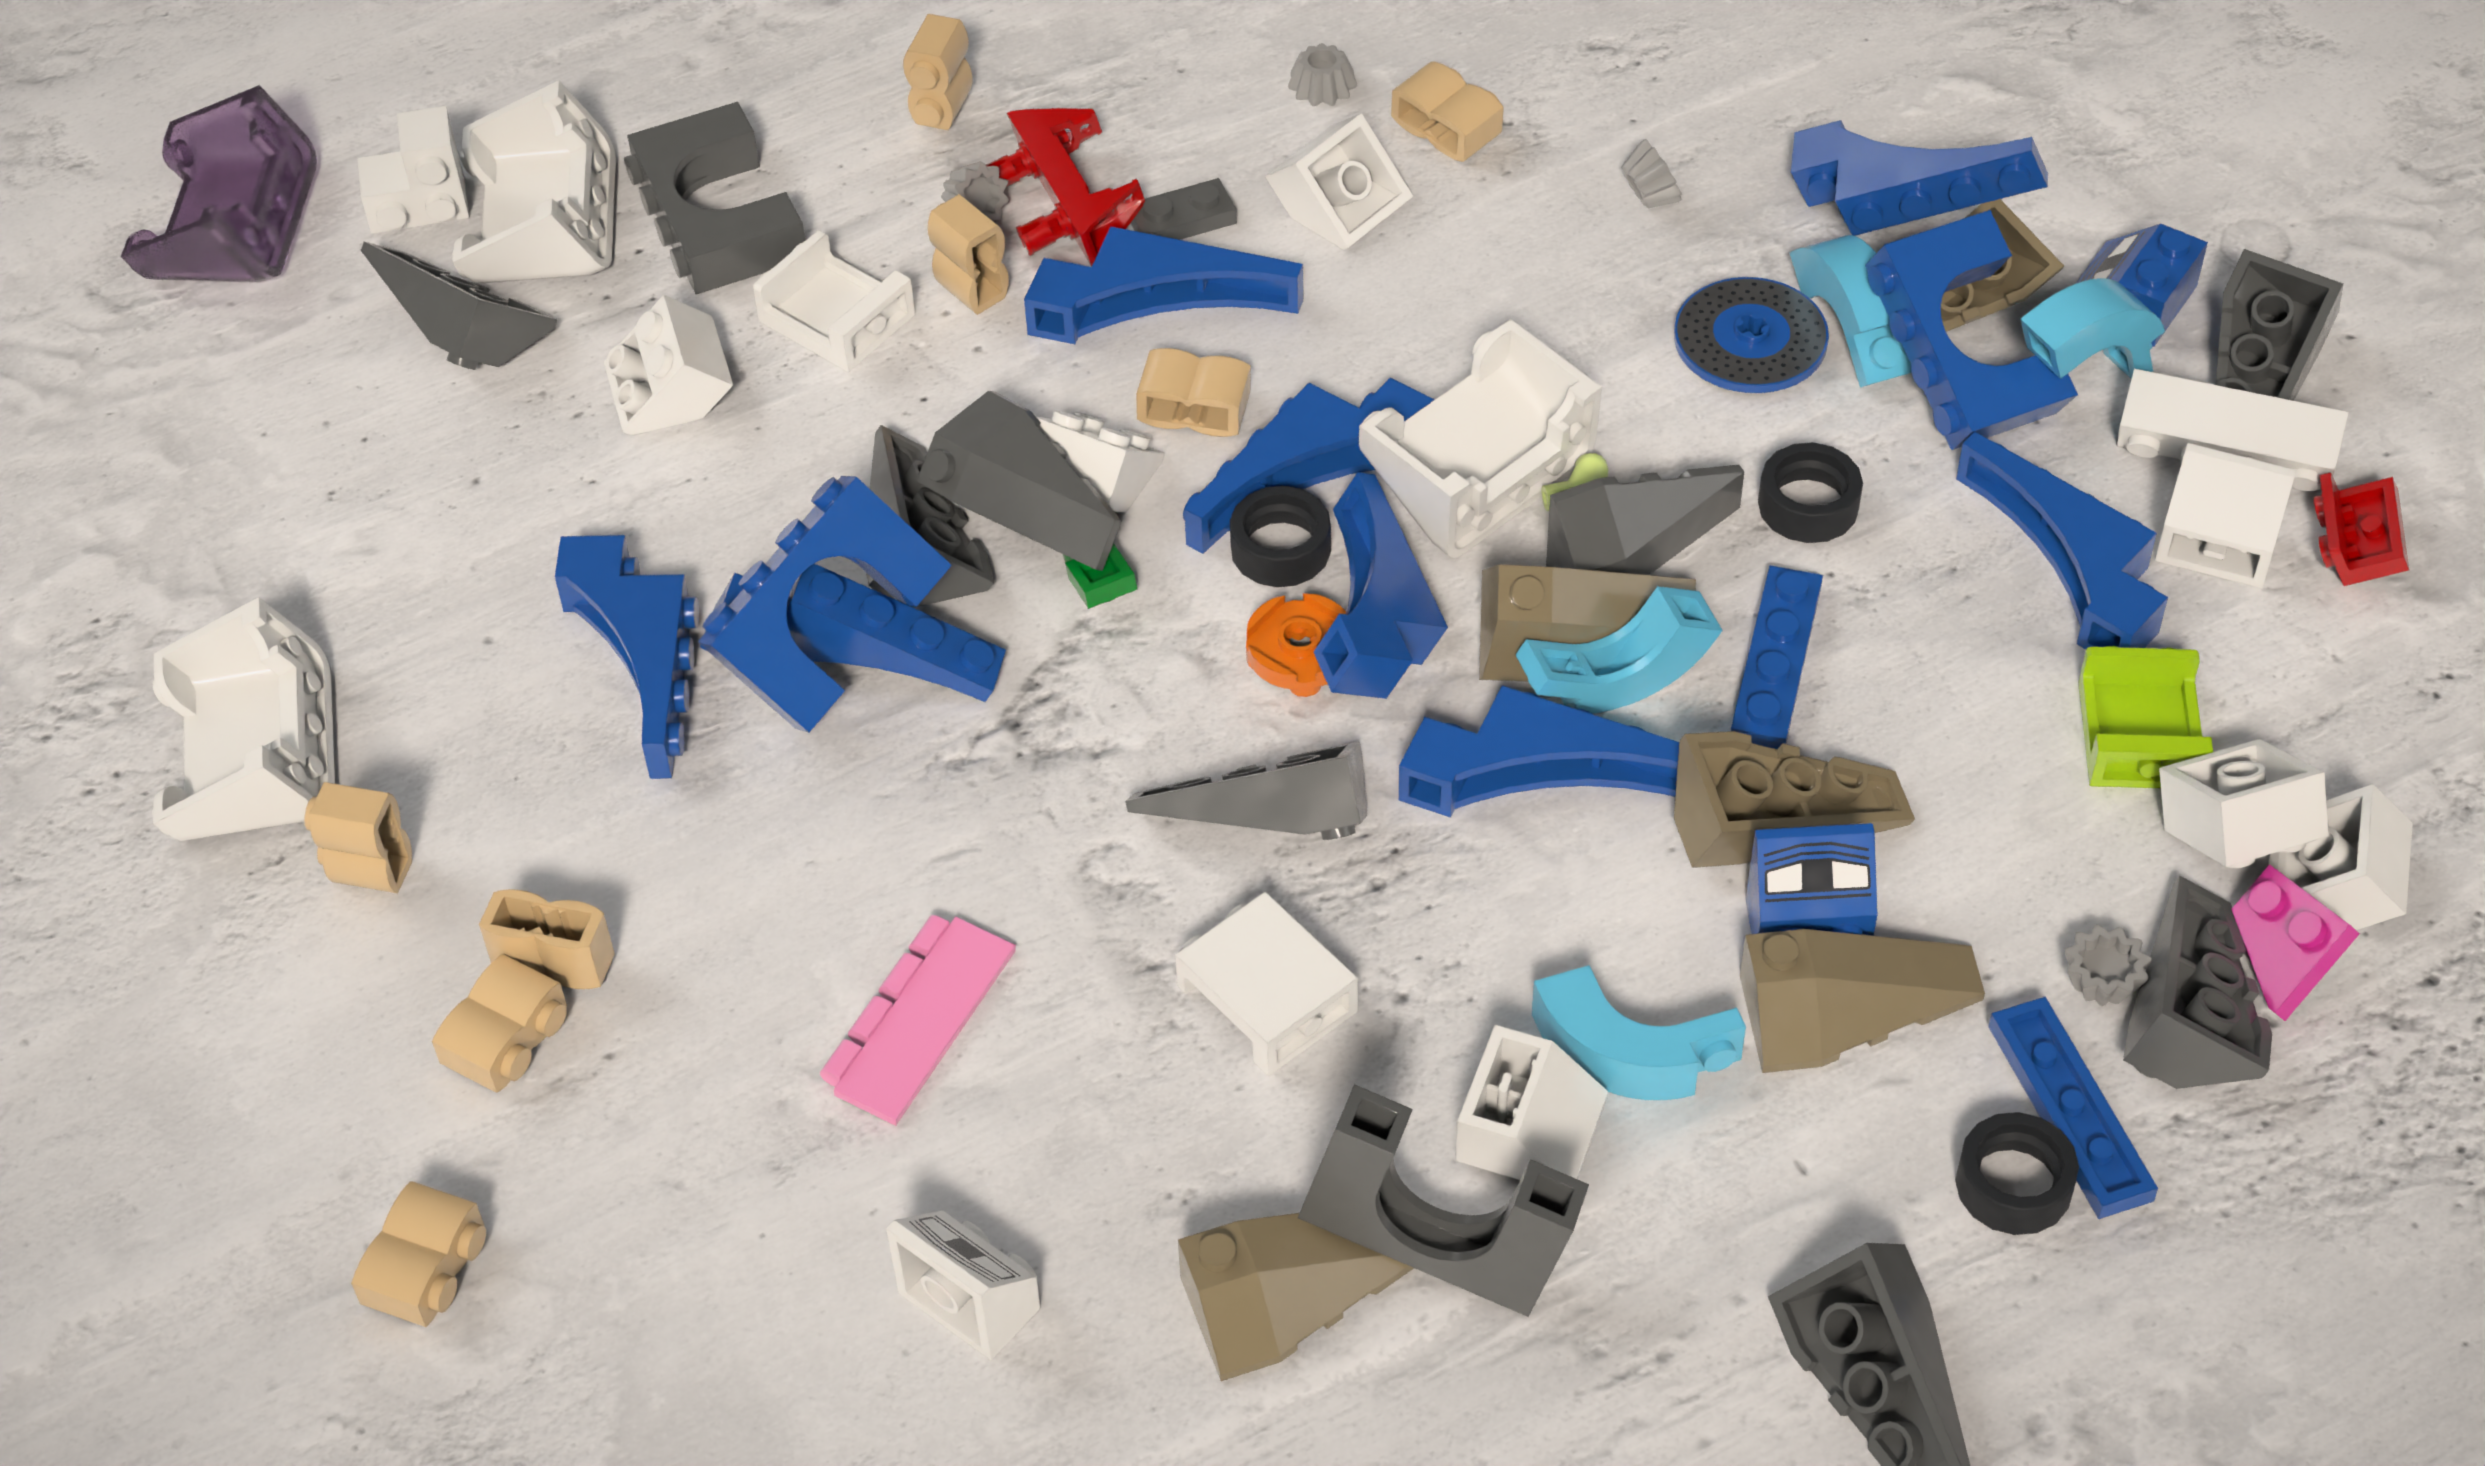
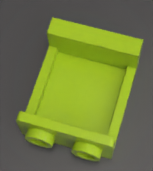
(2139, 713)

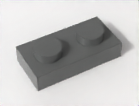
(1187, 211)

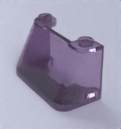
(239, 195)

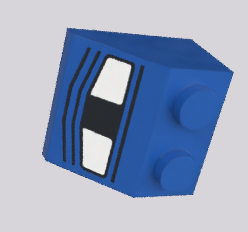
(2155, 266)
(1813, 880)

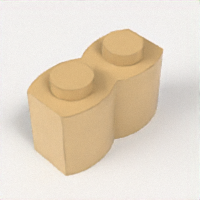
(938, 71)
(1447, 111)
(968, 254)
(1193, 392)
(359, 837)
(555, 938)
(500, 1023)
(418, 1253)

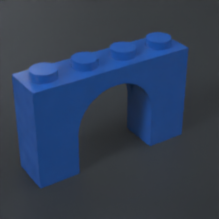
(1962, 392)
(753, 630)

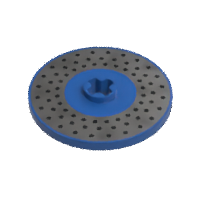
(1751, 335)

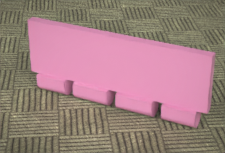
(927, 1014)

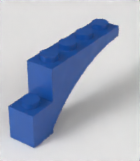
(1896, 184)
(1152, 275)
(1302, 446)
(2085, 541)
(1390, 606)
(645, 625)
(858, 626)
(1529, 747)

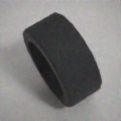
(1818, 464)
(1277, 506)
(2026, 1135)

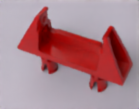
(1045, 155)

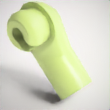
(1587, 468)

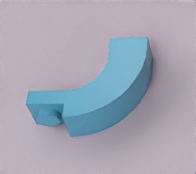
(1839, 275)
(2092, 319)
(1629, 664)
(1629, 1055)

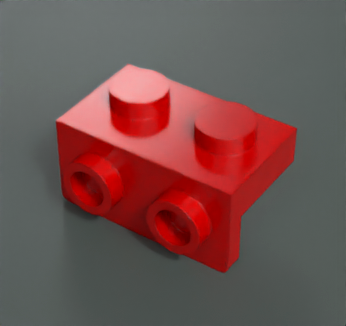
(2362, 529)

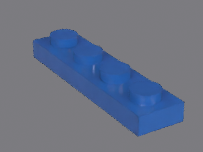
(1777, 656)
(2072, 1101)

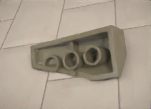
(2012, 283)
(1555, 607)
(1740, 787)
(1836, 990)
(1273, 1284)

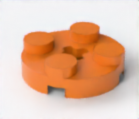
(1269, 645)

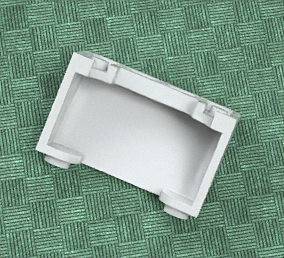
(544, 191)
(1486, 441)
(253, 724)

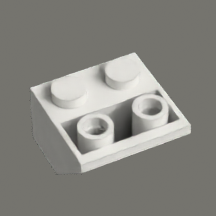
(667, 368)
(1110, 460)
(2225, 515)
(1528, 1106)

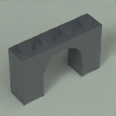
(709, 243)
(1492, 1254)

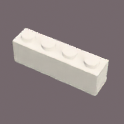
(2171, 411)

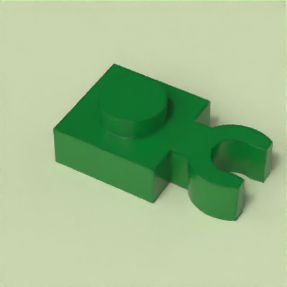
(1101, 586)

